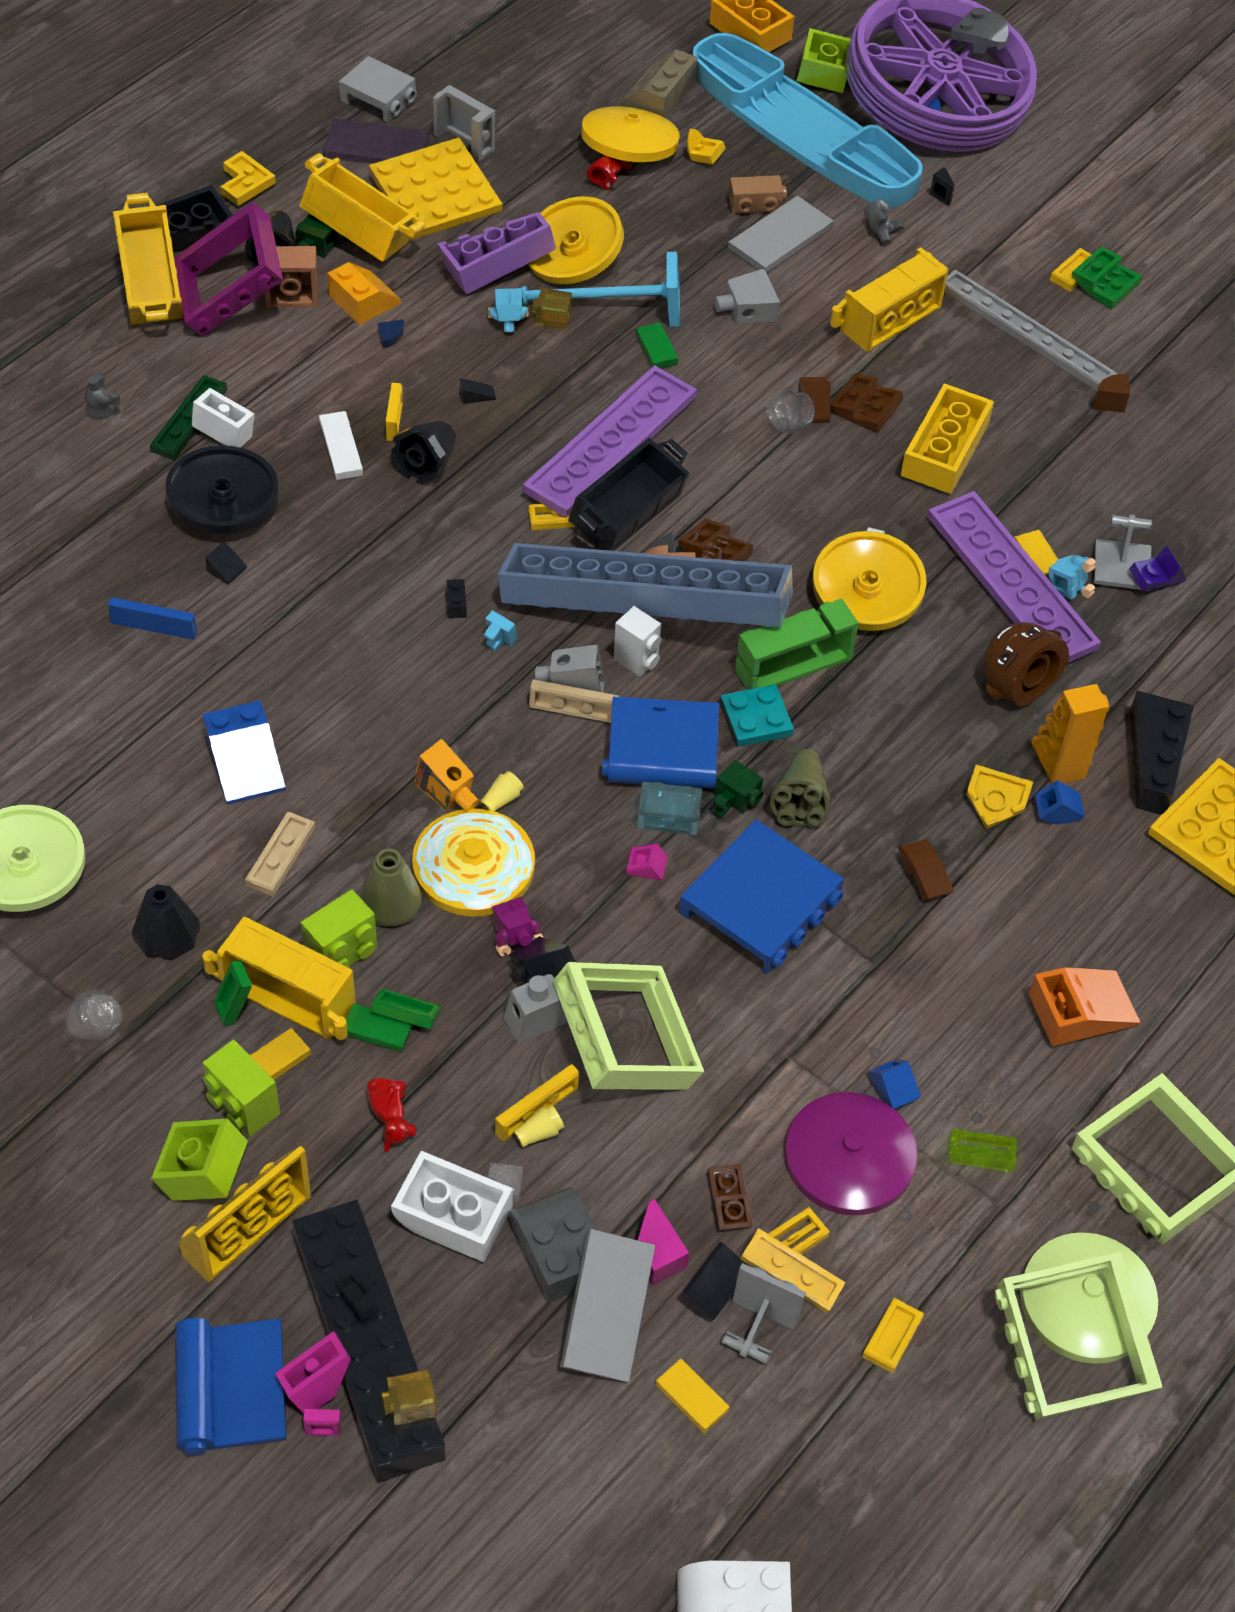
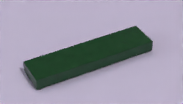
(179, 428)

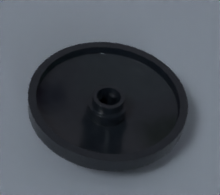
(222, 489)

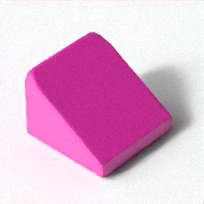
(647, 862)

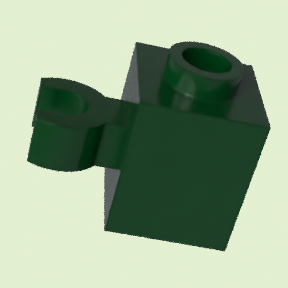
(316, 233)
(737, 788)

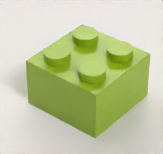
(824, 61)
(342, 930)
(240, 1088)
(199, 1159)

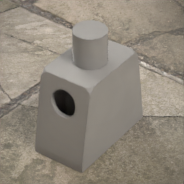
(750, 298)
(575, 668)
(534, 1009)

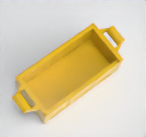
(357, 209)
(147, 261)
(892, 301)
(288, 978)

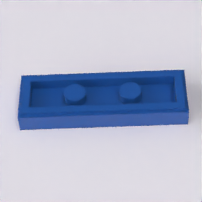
(152, 618)

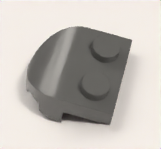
(982, 29)

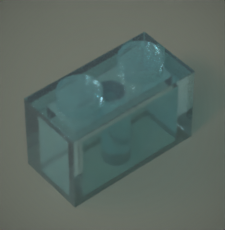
(669, 808)

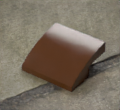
(866, 403)
(712, 541)

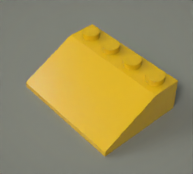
(247, 1215)

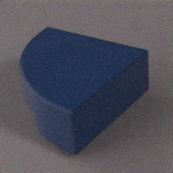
(390, 331)

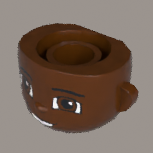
(1024, 662)

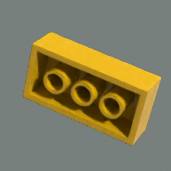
(947, 438)

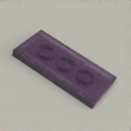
(371, 142)

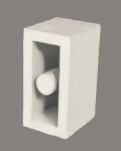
(222, 419)
(637, 641)

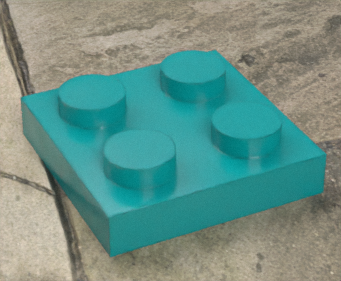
(756, 715)

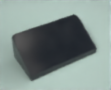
(714, 1283)

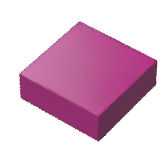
(322, 1422)

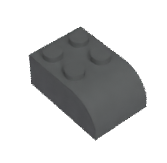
(553, 1239)

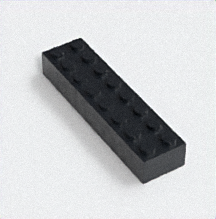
(330, 1248)

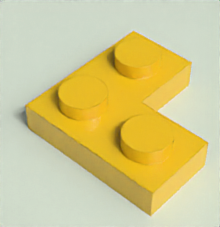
(248, 180)

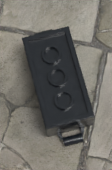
(630, 494)

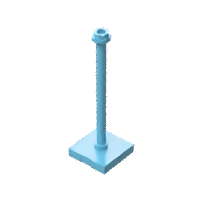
(668, 289)

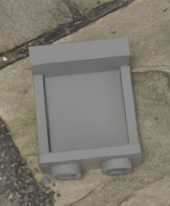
(378, 86)
(466, 119)

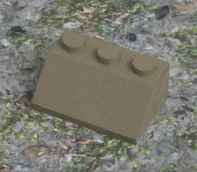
(663, 83)

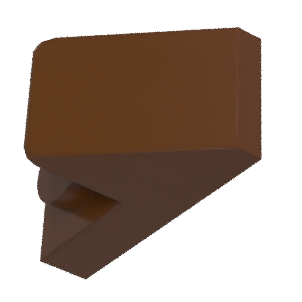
(820, 392)

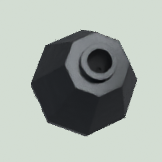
(423, 450)
(165, 924)

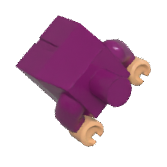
(514, 925)

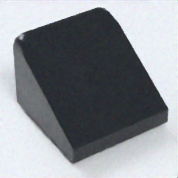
(942, 186)
(224, 563)

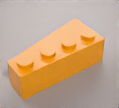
(1071, 733)

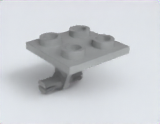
(1116, 557)
(770, 1299)

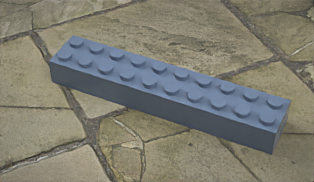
(651, 582)

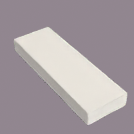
(341, 445)

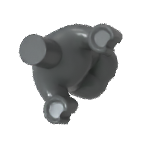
(879, 221)
(99, 404)

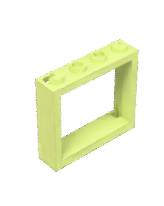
(590, 1037)
(1130, 1194)
(1129, 1321)

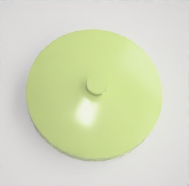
(38, 857)
(1078, 1312)

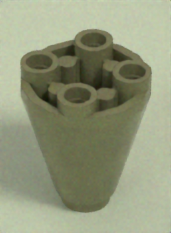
(801, 792)
(391, 890)

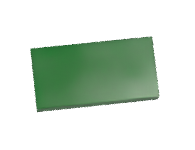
(656, 345)
(232, 993)
(405, 1008)
(377, 1028)

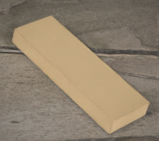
(571, 700)
(280, 854)

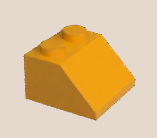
(360, 292)

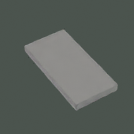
(780, 234)
(607, 1306)

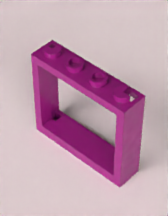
(211, 248)

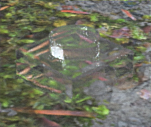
(508, 1175)

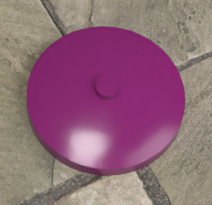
(850, 1153)

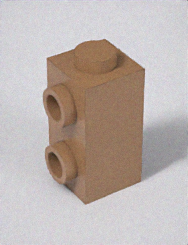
(756, 194)

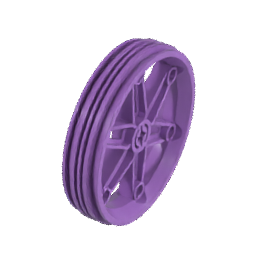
(940, 71)

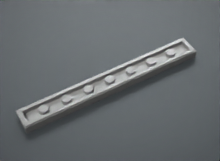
(1026, 330)

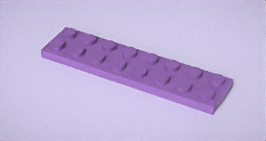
(609, 438)
(1009, 571)

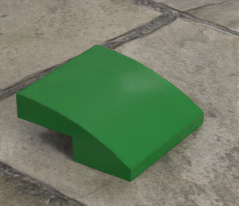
(1106, 278)

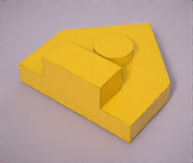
(997, 795)

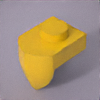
(703, 149)

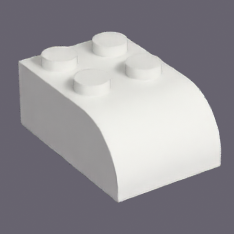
(452, 1206)
(734, 1587)

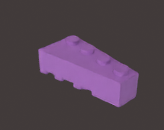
(496, 251)

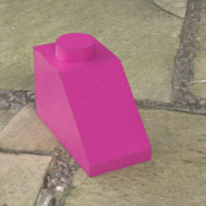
(669, 1252)
(315, 1374)

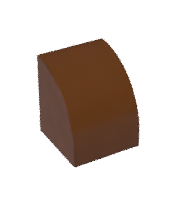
(1113, 393)

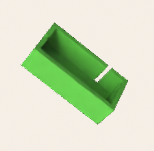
(797, 648)

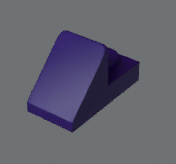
(1158, 571)

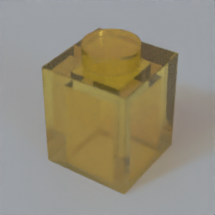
(553, 308)
(410, 1397)

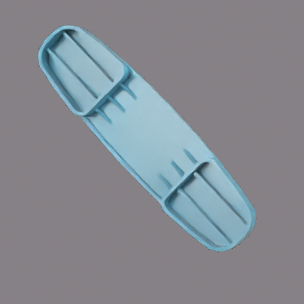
(803, 124)

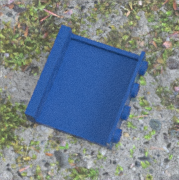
(763, 894)

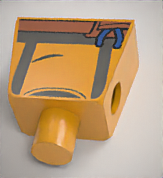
(445, 778)

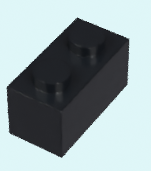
(456, 598)

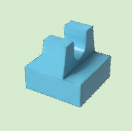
(499, 631)

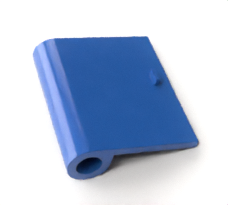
(663, 742)
(228, 1384)

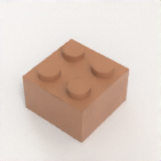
(299, 278)

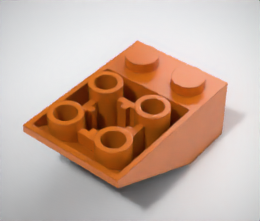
(1081, 1003)

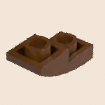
(927, 868)
(729, 1197)

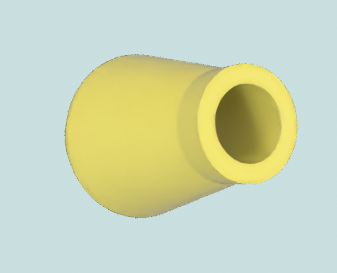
(503, 790)
(539, 1126)

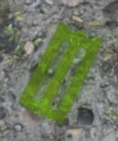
(982, 1155)

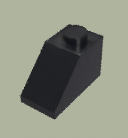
(540, 958)

